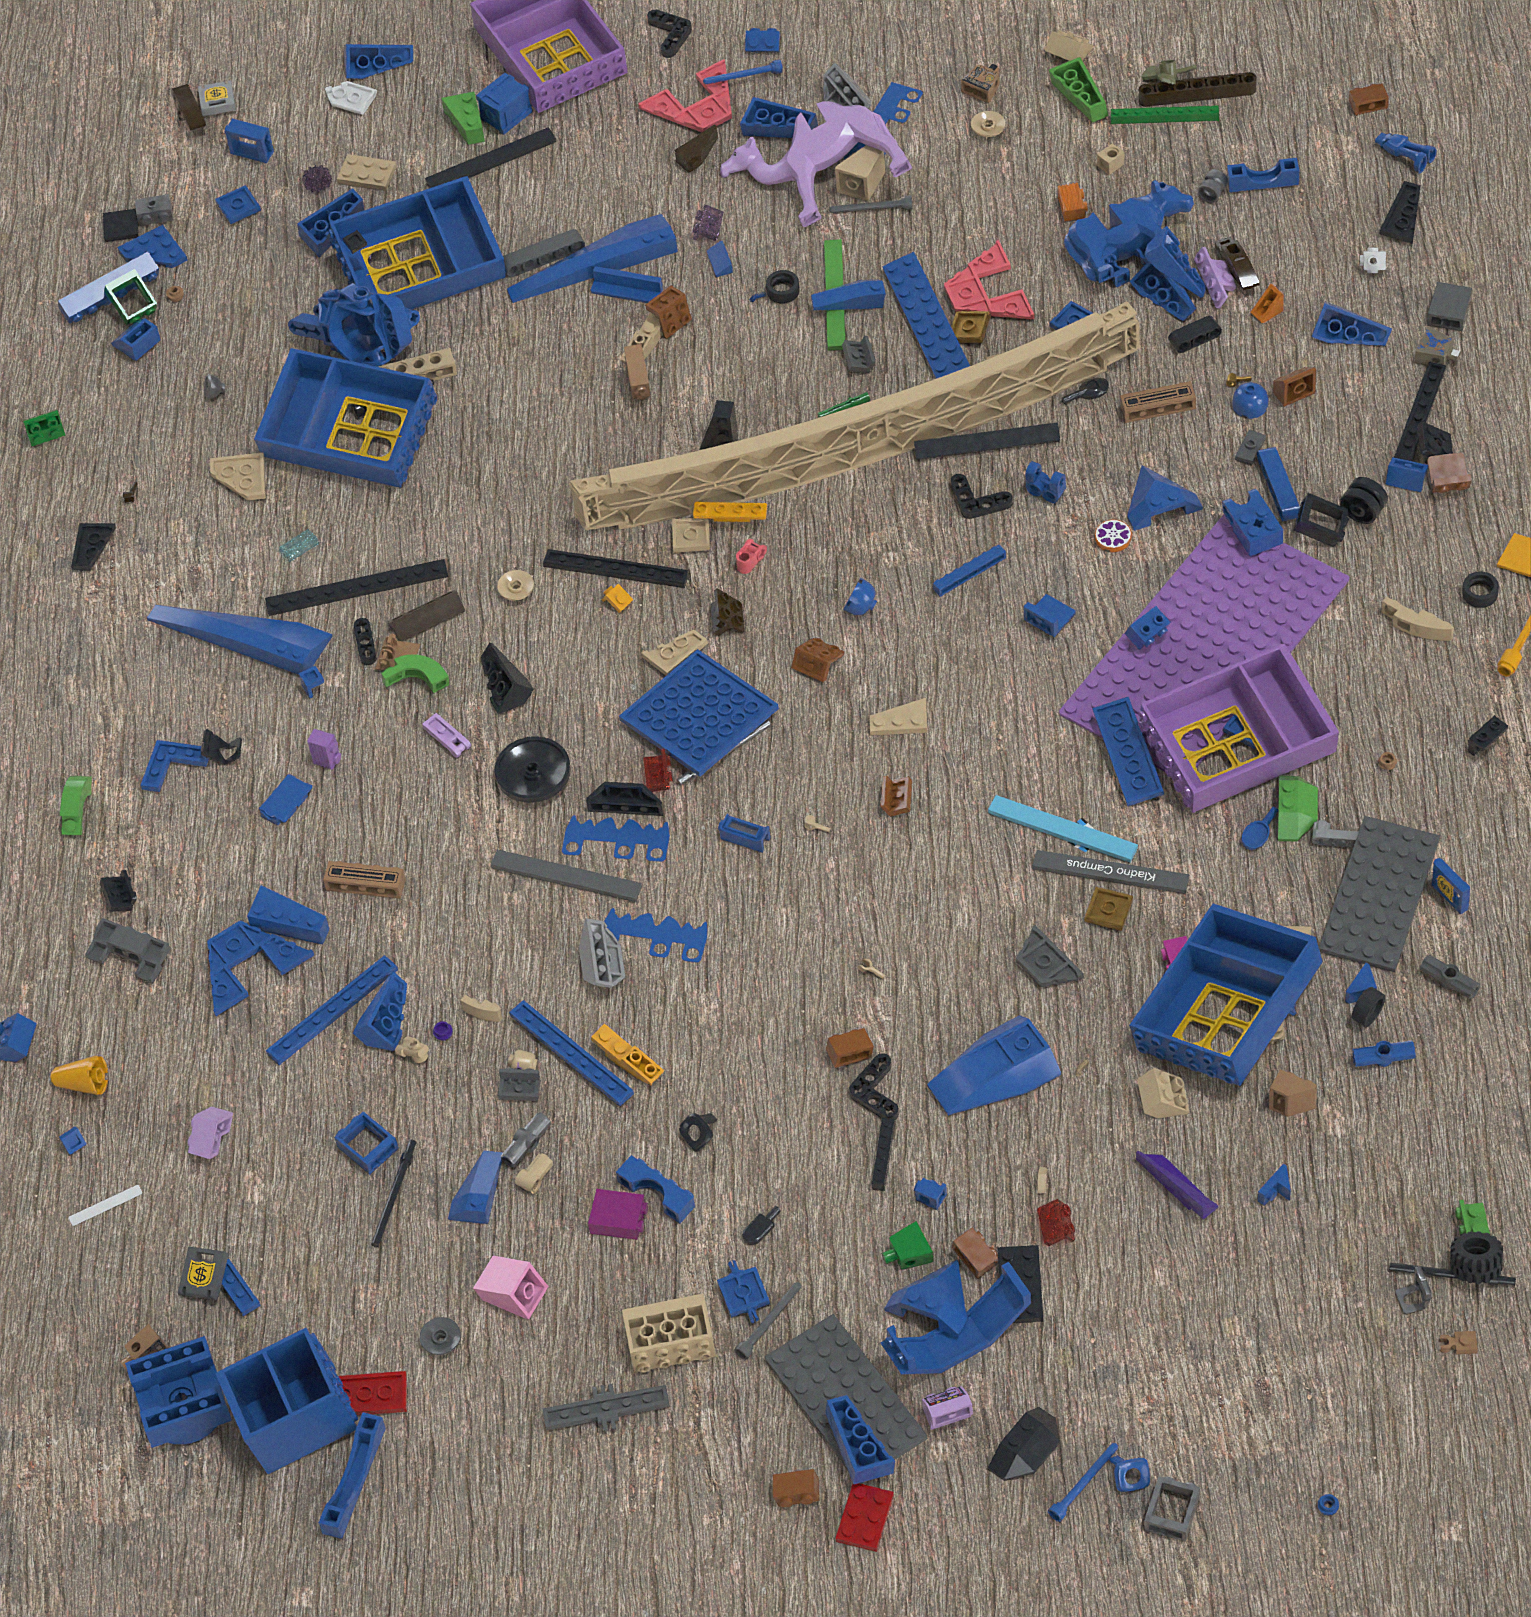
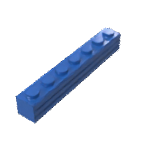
(969, 570)

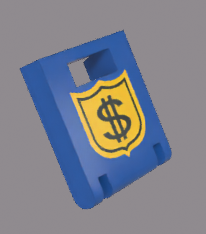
(1450, 885)

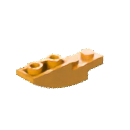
(625, 1056)

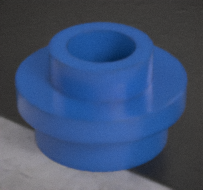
(1328, 1499)

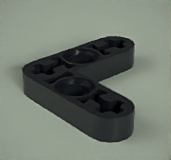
(658, 19)
(973, 503)
(868, 1088)

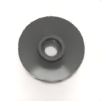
(440, 1328)

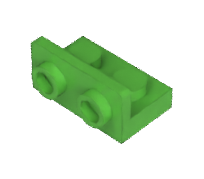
(1472, 1217)

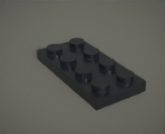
(1027, 1266)

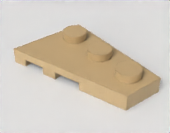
(670, 655)
(901, 719)

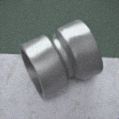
(1212, 186)

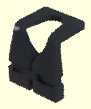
(212, 744)

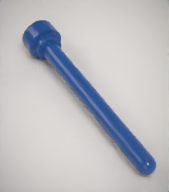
(774, 67)
(1058, 1510)

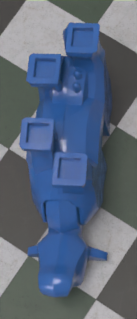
(1132, 229)

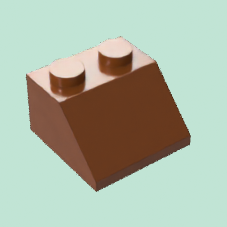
(1295, 385)

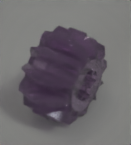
(316, 178)

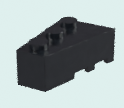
(721, 426)

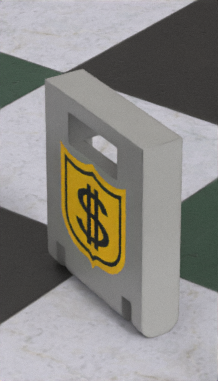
(216, 93)

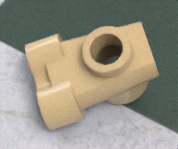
(413, 1048)

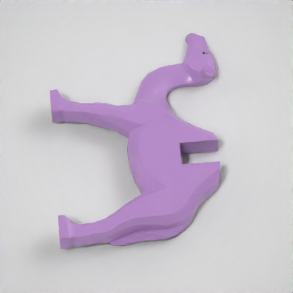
(817, 150)

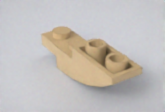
(647, 336)
(1422, 624)

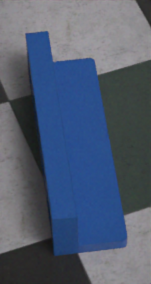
(625, 285)

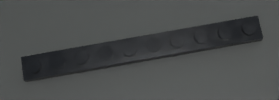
(356, 587)

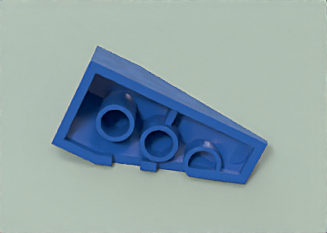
(371, 59)
(1163, 291)
(1347, 327)
(382, 1019)
(476, 1195)

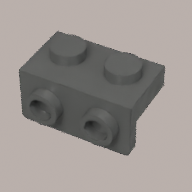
(859, 355)
(519, 1084)

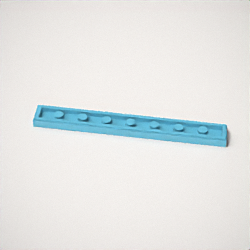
(1063, 828)

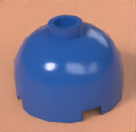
(1250, 400)
(861, 598)

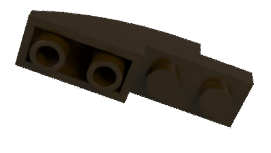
(1238, 262)

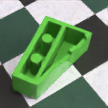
(465, 115)

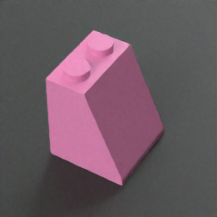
(511, 1286)

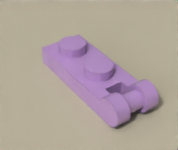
(446, 735)

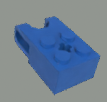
(1253, 523)

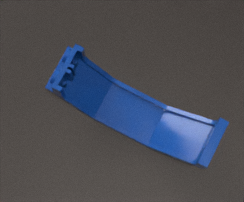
(984, 1325)

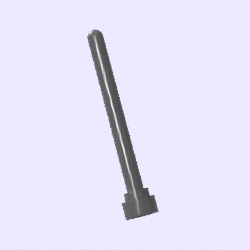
(905, 202)
(745, 1348)

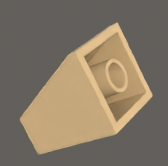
(860, 173)

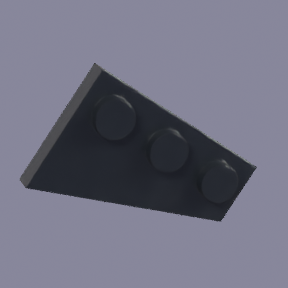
(90, 543)

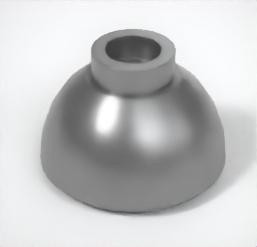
(213, 386)

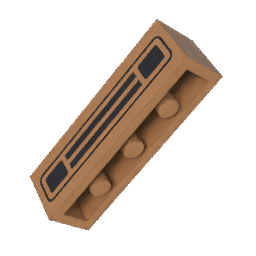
(1158, 402)
(364, 879)

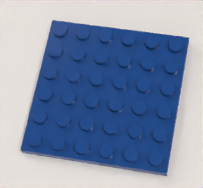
(698, 712)

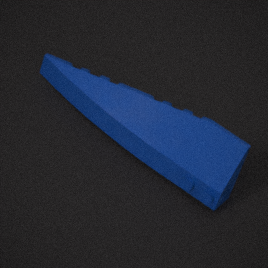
(618, 250)
(272, 641)

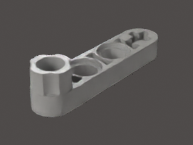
(1326, 836)

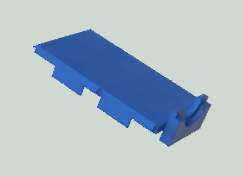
(285, 799)

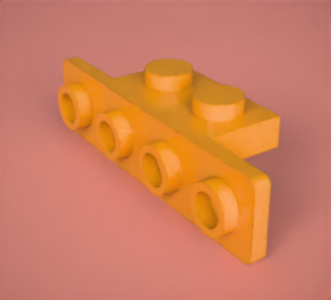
(730, 511)

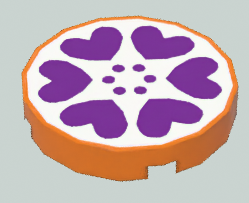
(1113, 535)

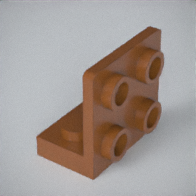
(671, 310)
(815, 658)

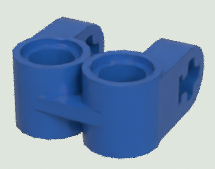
(1040, 483)

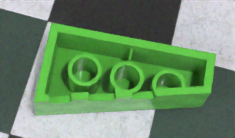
(1079, 88)

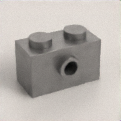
(154, 210)

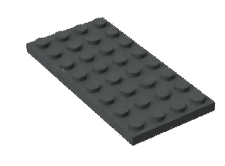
(1379, 893)
(829, 1365)

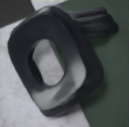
(701, 1122)

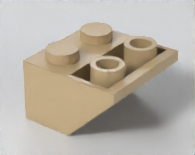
(1067, 45)
(1162, 1094)

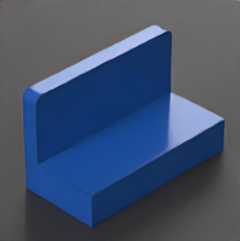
(1406, 474)

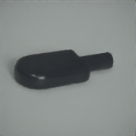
(760, 1227)

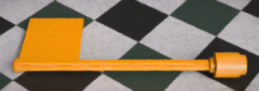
(1518, 560)

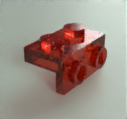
(657, 773)
(1056, 1222)

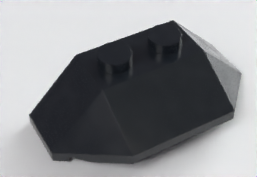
(624, 799)
(1026, 1445)

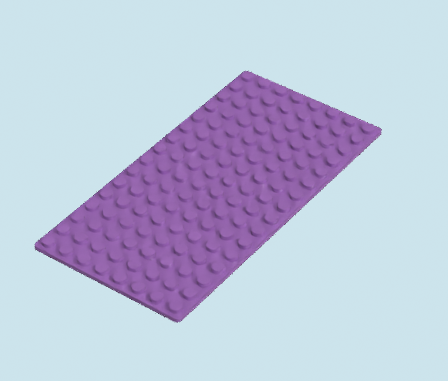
(1219, 614)

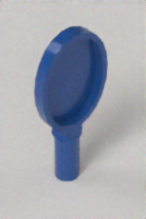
(1257, 832)

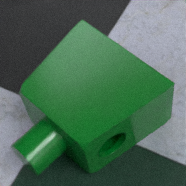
(909, 1248)

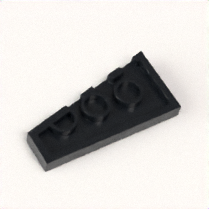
(1403, 213)

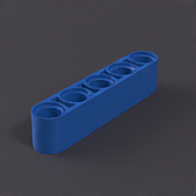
(1278, 483)

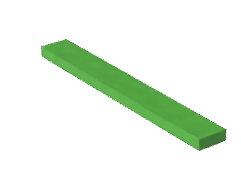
(833, 279)

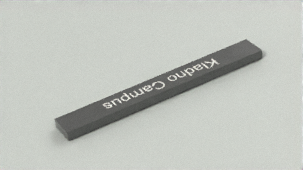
(1111, 871)

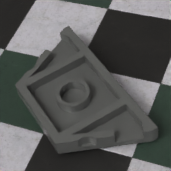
(1046, 961)

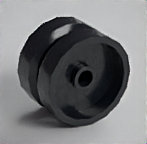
(1364, 500)

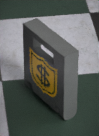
(201, 1277)

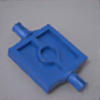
(743, 1291)

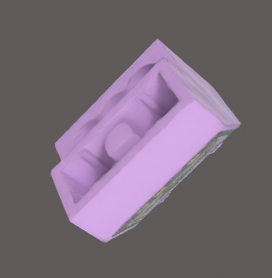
(947, 1407)

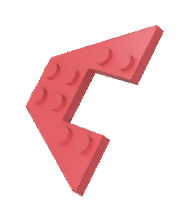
(700, 115)
(968, 294)

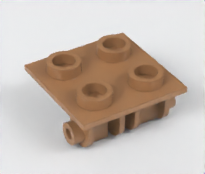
(392, 649)

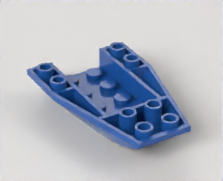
(996, 1068)

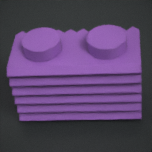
(324, 749)

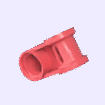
(749, 556)

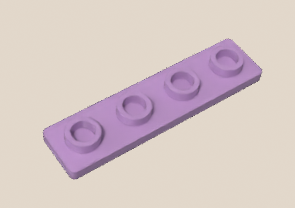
(1215, 276)

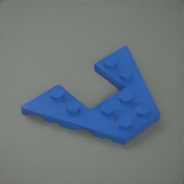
(239, 944)

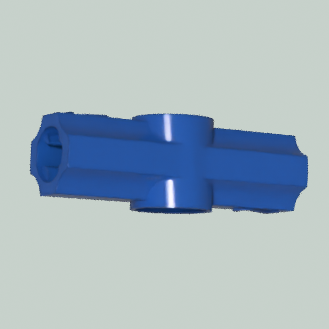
(1394, 1052)

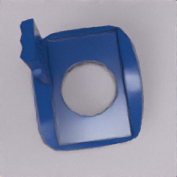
(1123, 1466)

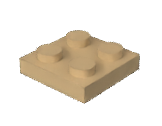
(690, 534)

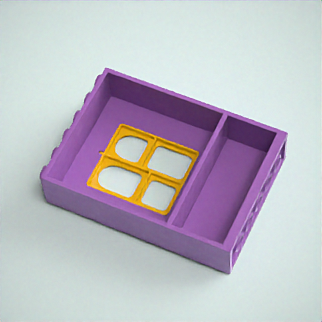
(523, 26)
(1271, 704)

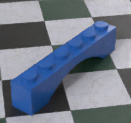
(342, 1503)

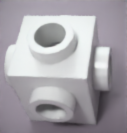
(1379, 264)

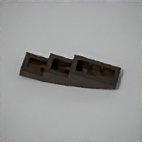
(189, 107)

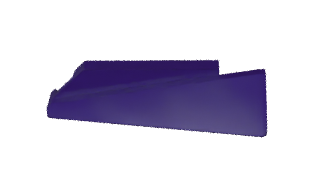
(1177, 1183)

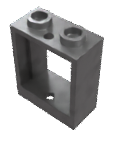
(1169, 1527)

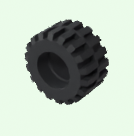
(1476, 1257)

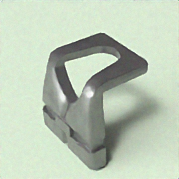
(1419, 1284)

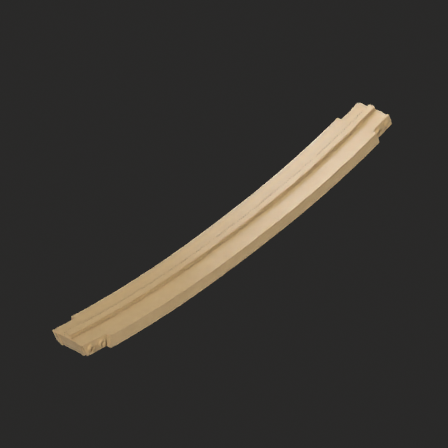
(861, 433)

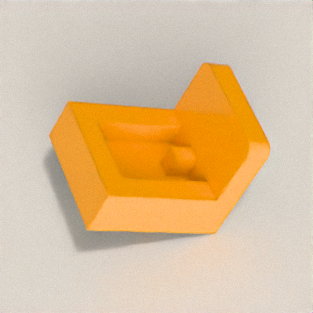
(617, 597)

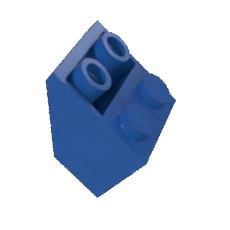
(137, 339)
(15, 1037)

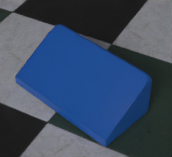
(719, 259)

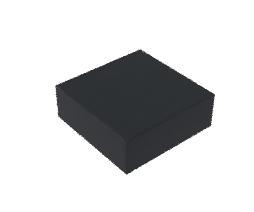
(354, 241)

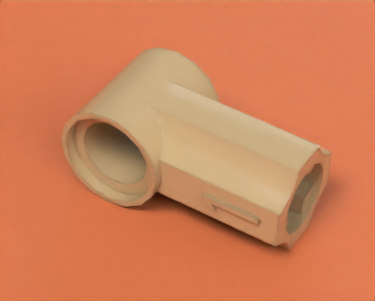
(531, 1178)

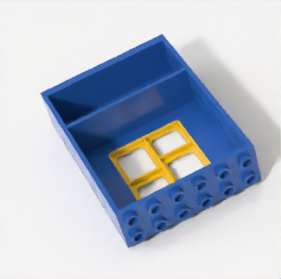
(451, 229)
(310, 409)
(1236, 958)

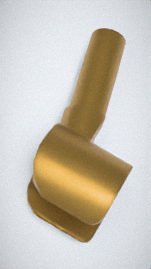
(1232, 378)

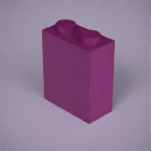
(617, 1214)

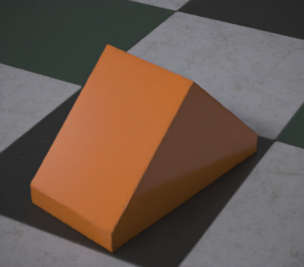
(1269, 304)

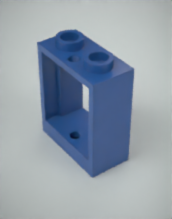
(260, 152)
(378, 1154)

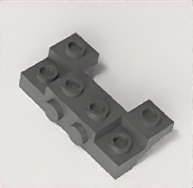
(131, 945)

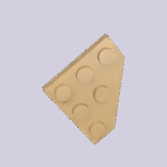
(241, 474)

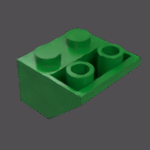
(44, 427)

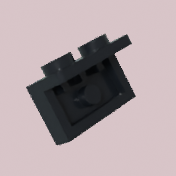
(1486, 735)
(118, 892)

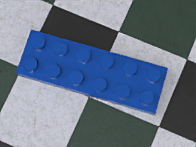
(1128, 751)

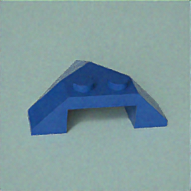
(1157, 495)
(934, 1296)

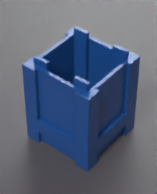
(504, 103)

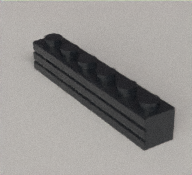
(883, 1154)

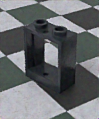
(1315, 530)

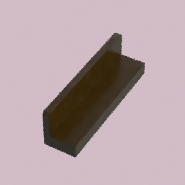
(427, 615)

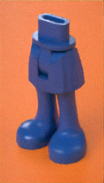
(1400, 146)

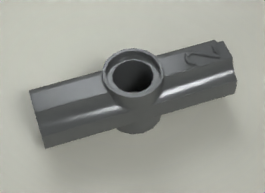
(1458, 982)

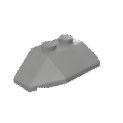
(843, 89)
(600, 955)

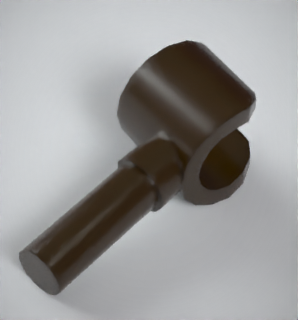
(129, 496)

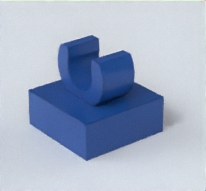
(72, 1140)

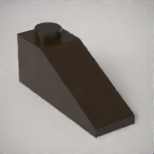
(695, 151)

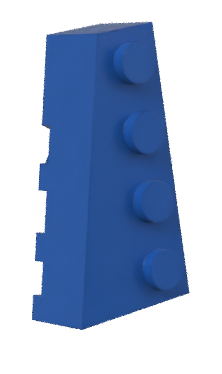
(773, 119)
(315, 227)
(286, 917)
(859, 1447)

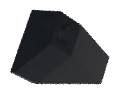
(506, 682)

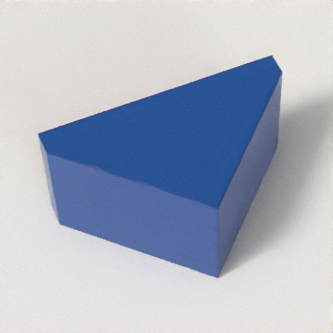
(1361, 982)

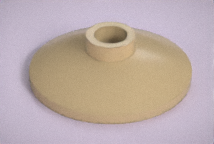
(988, 123)
(515, 579)

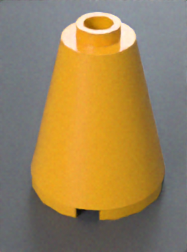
(82, 1075)

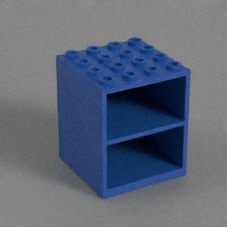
(287, 1400)

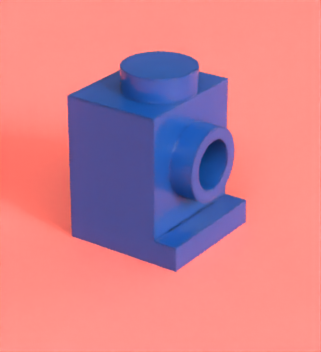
(930, 1193)

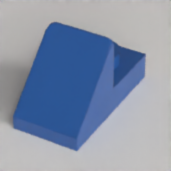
(1276, 1184)

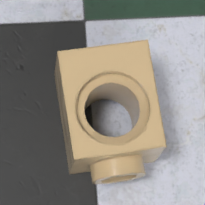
(1110, 159)

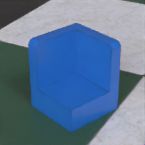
(309, 679)

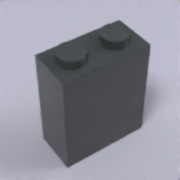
(1449, 306)

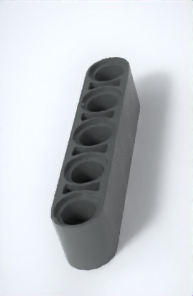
(543, 252)

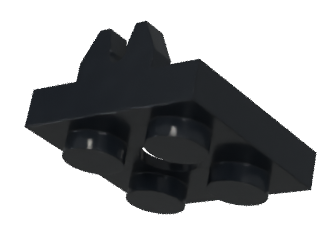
(1428, 445)

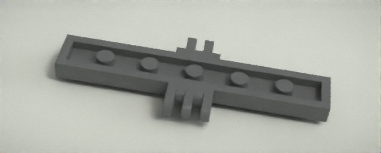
(606, 1407)

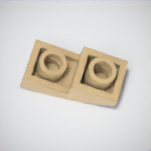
(485, 1010)

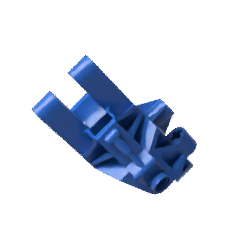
(359, 324)

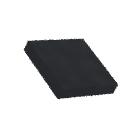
(120, 225)

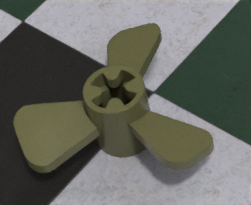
(1166, 71)

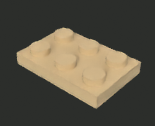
(366, 172)

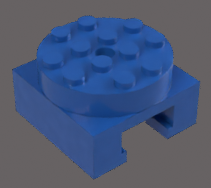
(178, 1393)

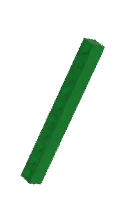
(1165, 114)

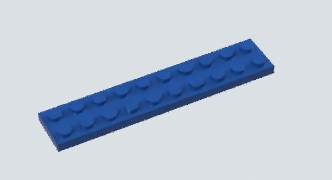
(925, 315)

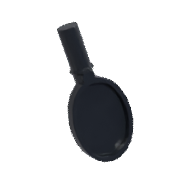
(1089, 389)

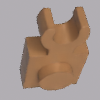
(1463, 1342)

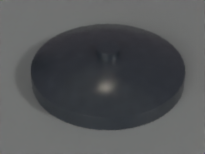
(532, 769)

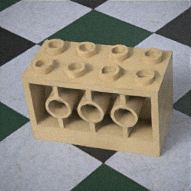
(669, 1333)

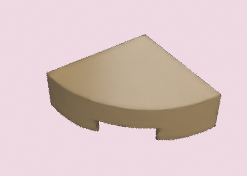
(1042, 1175)

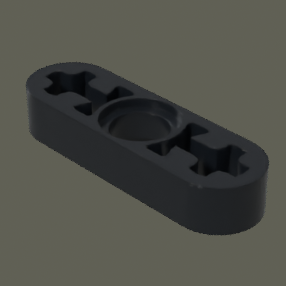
(365, 647)

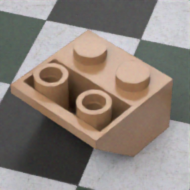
(1292, 1094)

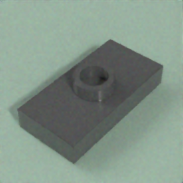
(1251, 444)

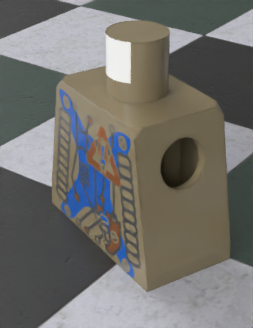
(1436, 348)

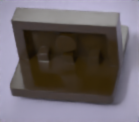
(726, 613)

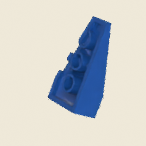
(1168, 258)
(854, 295)

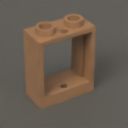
(637, 372)

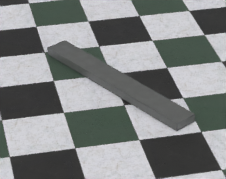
(566, 875)

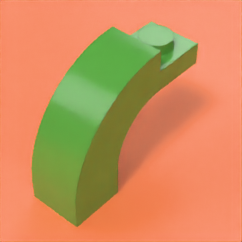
(419, 667)
(72, 803)

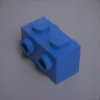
(1147, 628)

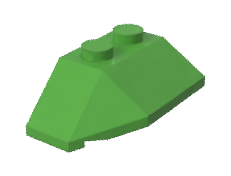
(1296, 807)

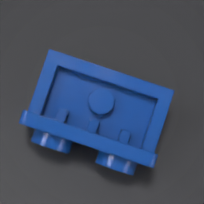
(762, 40)

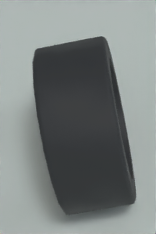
(782, 296)
(1480, 601)
(1368, 1006)

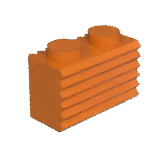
(1071, 202)

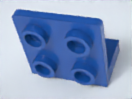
(1048, 615)

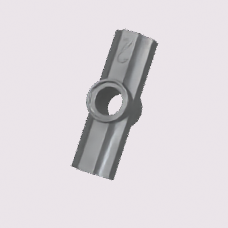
(525, 1140)

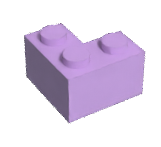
(207, 1131)

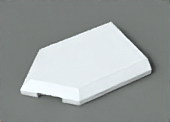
(351, 96)

